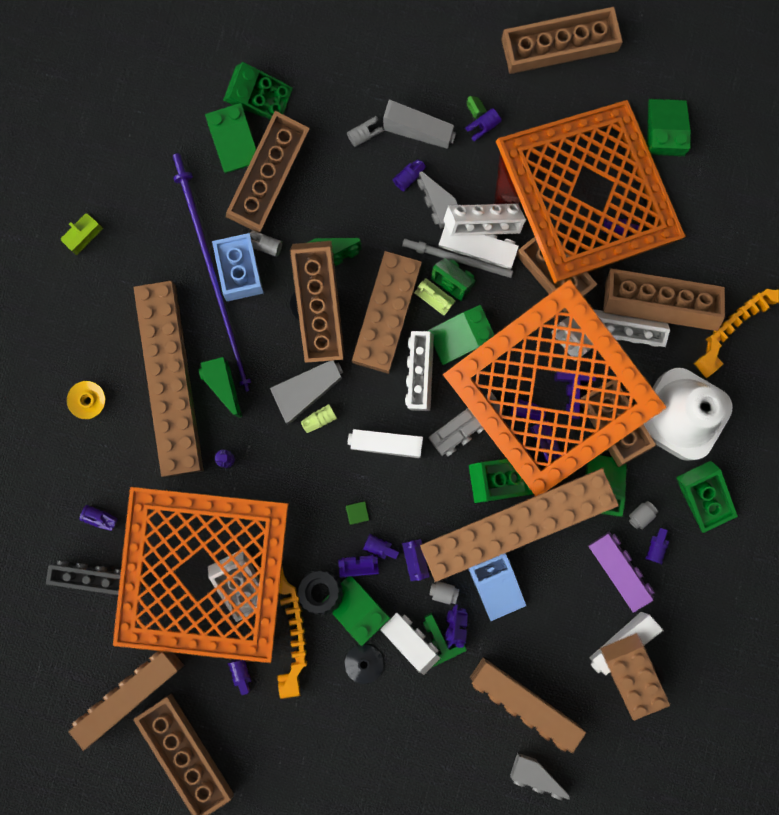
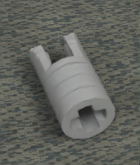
(361, 133)
(267, 244)

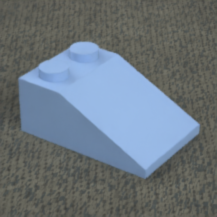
(237, 267)

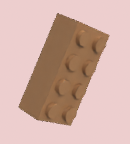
(534, 261)
(631, 445)
(635, 676)

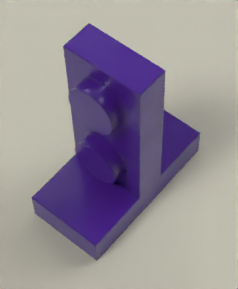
(569, 377)

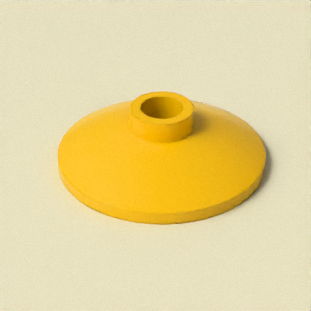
(77, 396)

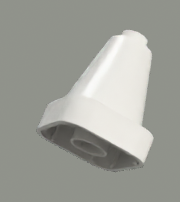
(692, 416)

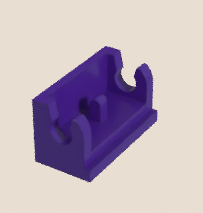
(546, 443)

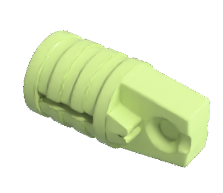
(318, 419)

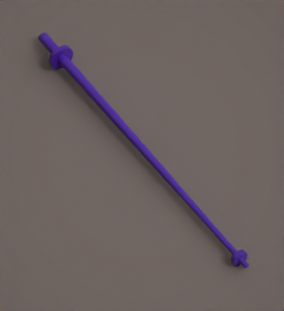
(183, 178)

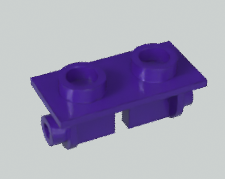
(415, 560)
(365, 566)
(454, 634)

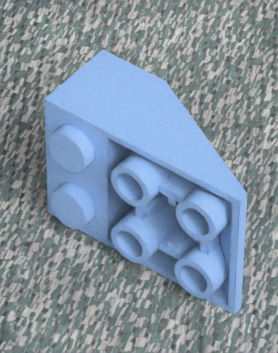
(497, 586)

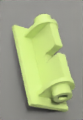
(434, 296)

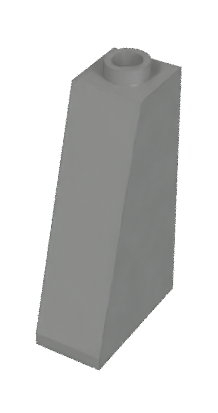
(417, 125)
(305, 389)

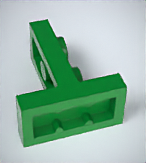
(439, 642)

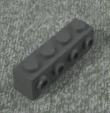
(83, 577)

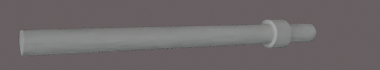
(421, 247)

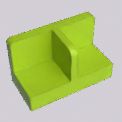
(81, 233)

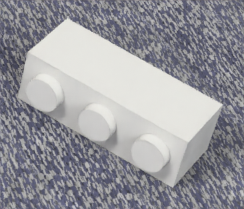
(411, 643)

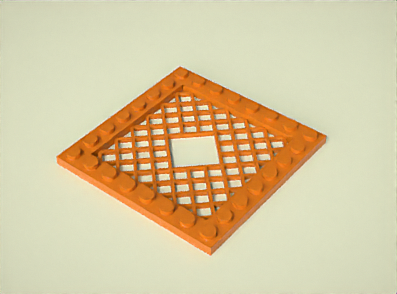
(615, 116)
(542, 480)
(126, 630)

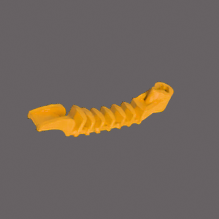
(709, 361)
(289, 683)

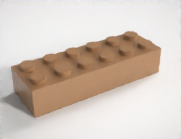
(561, 40)
(267, 172)
(664, 299)
(317, 301)
(386, 312)
(123, 700)
(531, 708)
(184, 757)

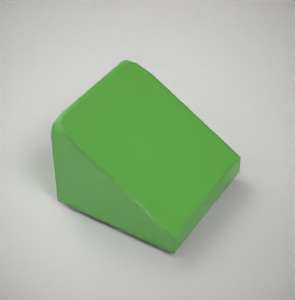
(476, 106)
(357, 513)

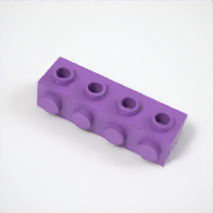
(621, 571)

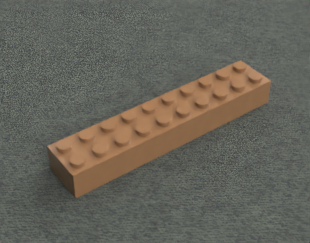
(168, 379)
(519, 525)

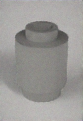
(643, 515)
(444, 592)

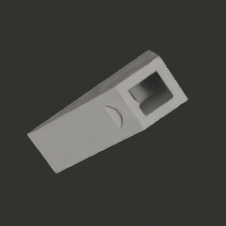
(435, 198)
(531, 773)

